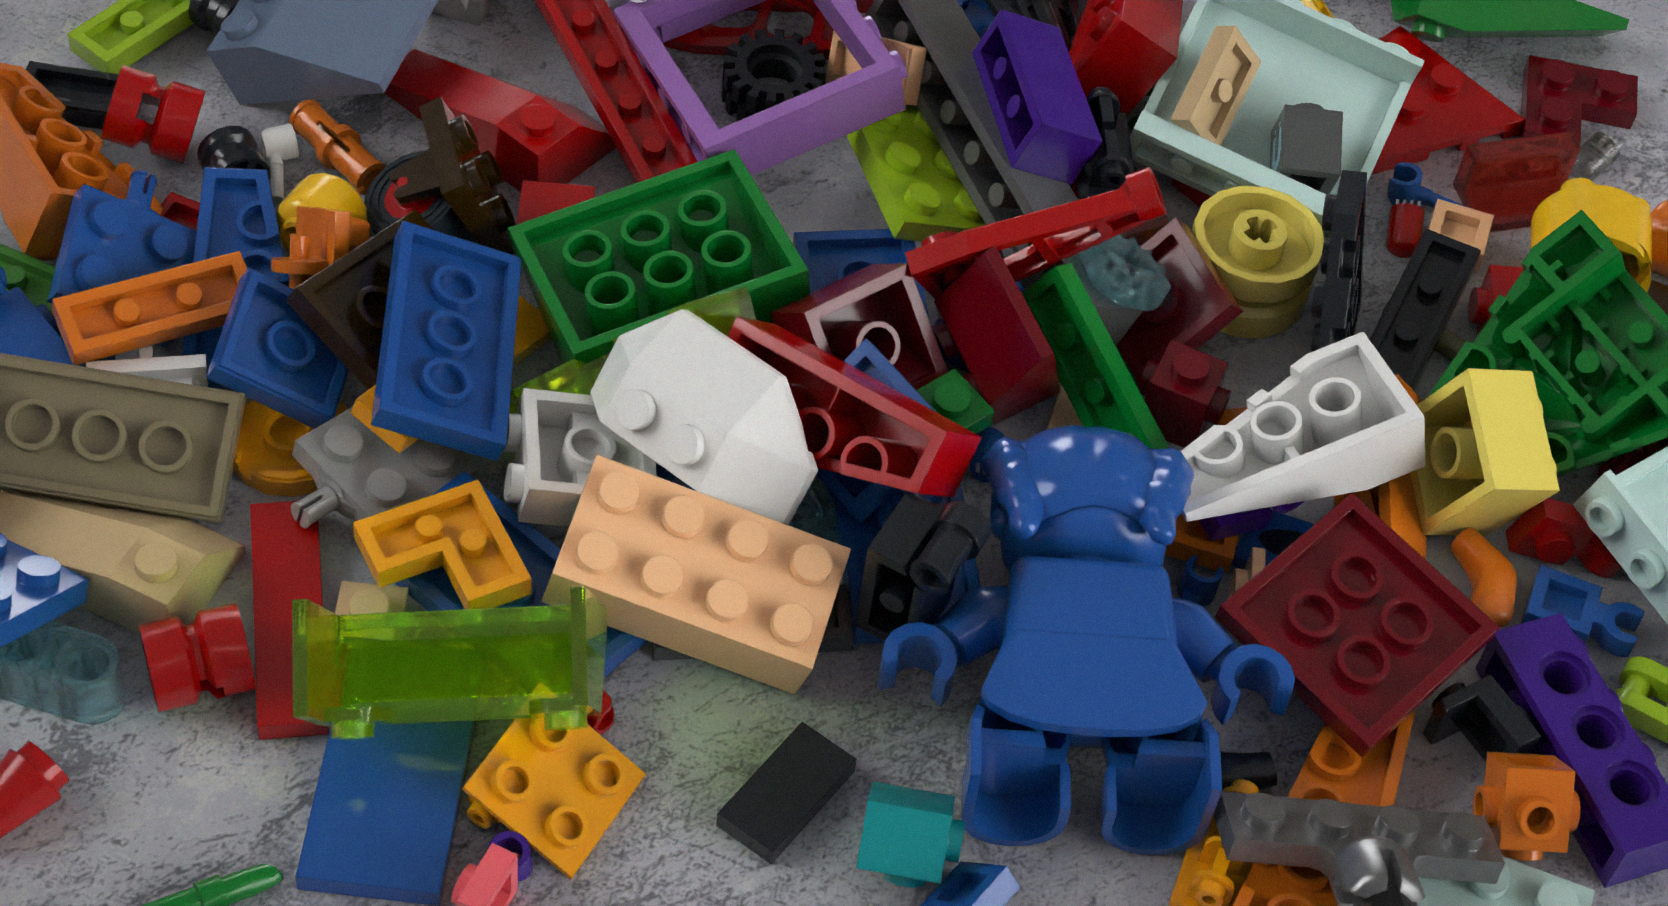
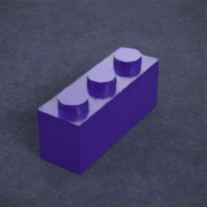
(1036, 97)

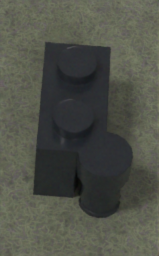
(916, 562)

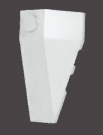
(1316, 435)

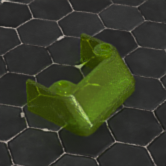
(449, 665)

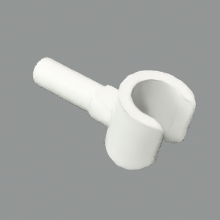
(278, 146)

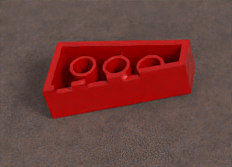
(1126, 46)
(859, 422)

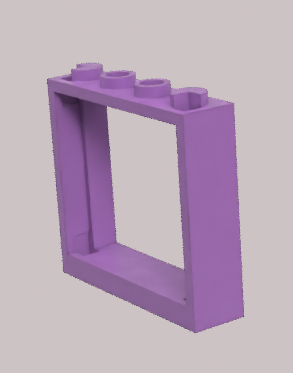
(788, 126)

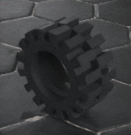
(769, 58)

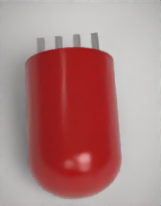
(1404, 228)

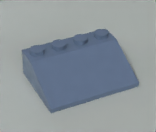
(315, 47)

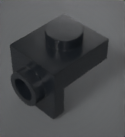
(1484, 717)

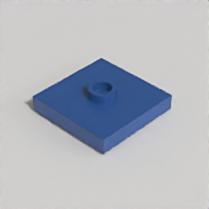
(276, 354)

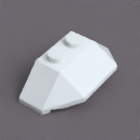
(707, 414)

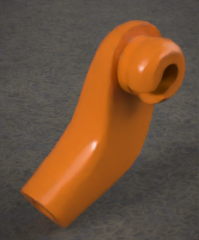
(1490, 575)

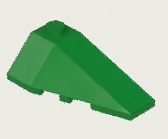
(1504, 18)

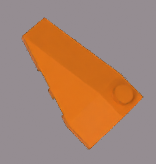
(46, 164)

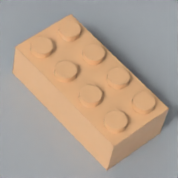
(700, 574)

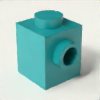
(909, 834)

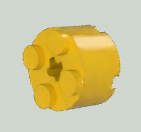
(1615, 212)

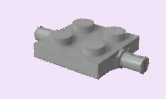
(365, 475)

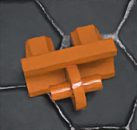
(319, 240)

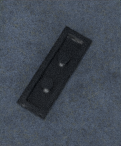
(1423, 304)

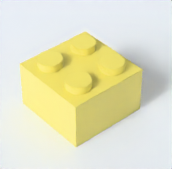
(1483, 453)

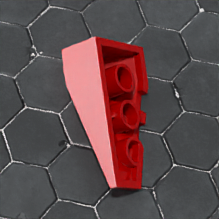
(522, 129)

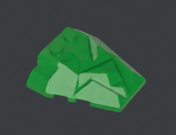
(1587, 339)

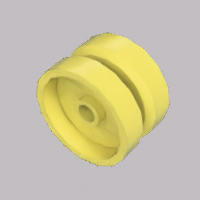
(1265, 254)

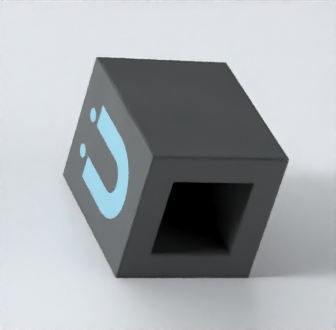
(1308, 145)

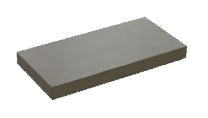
(117, 438)

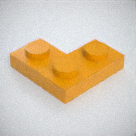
(449, 531)

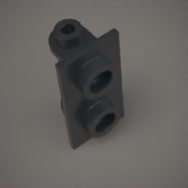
(1114, 155)

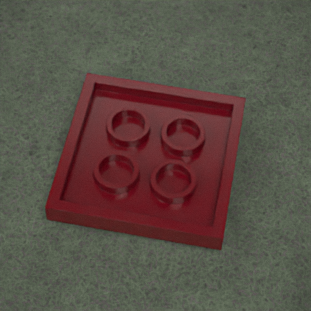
(1358, 623)

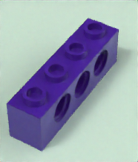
(1585, 727)

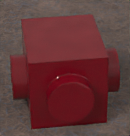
(1184, 392)

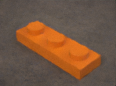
(148, 308)

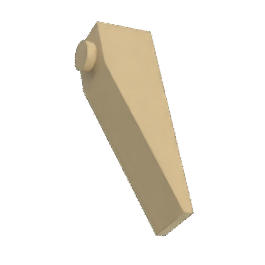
(135, 561)

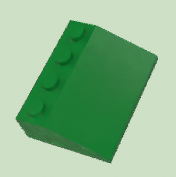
(653, 249)

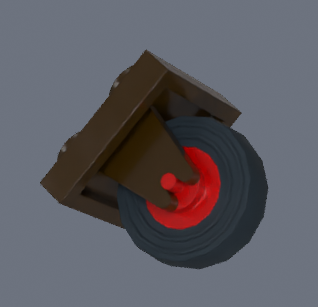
(445, 184)

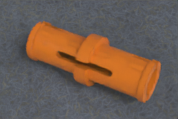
(336, 144)

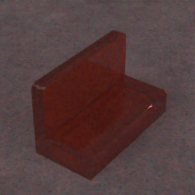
(1514, 176)

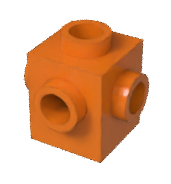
(1528, 803)

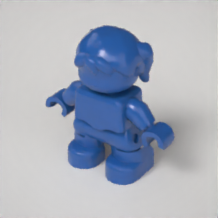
(1088, 649)

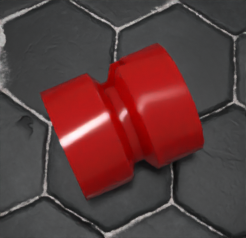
(174, 120)
(197, 657)

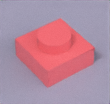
(489, 883)

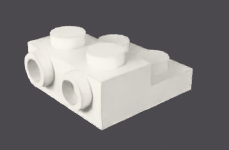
(554, 451)

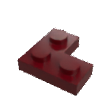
(1564, 93)

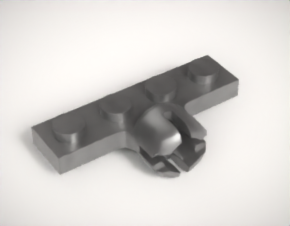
(1362, 849)

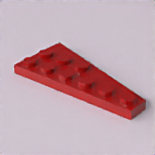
(1438, 113)

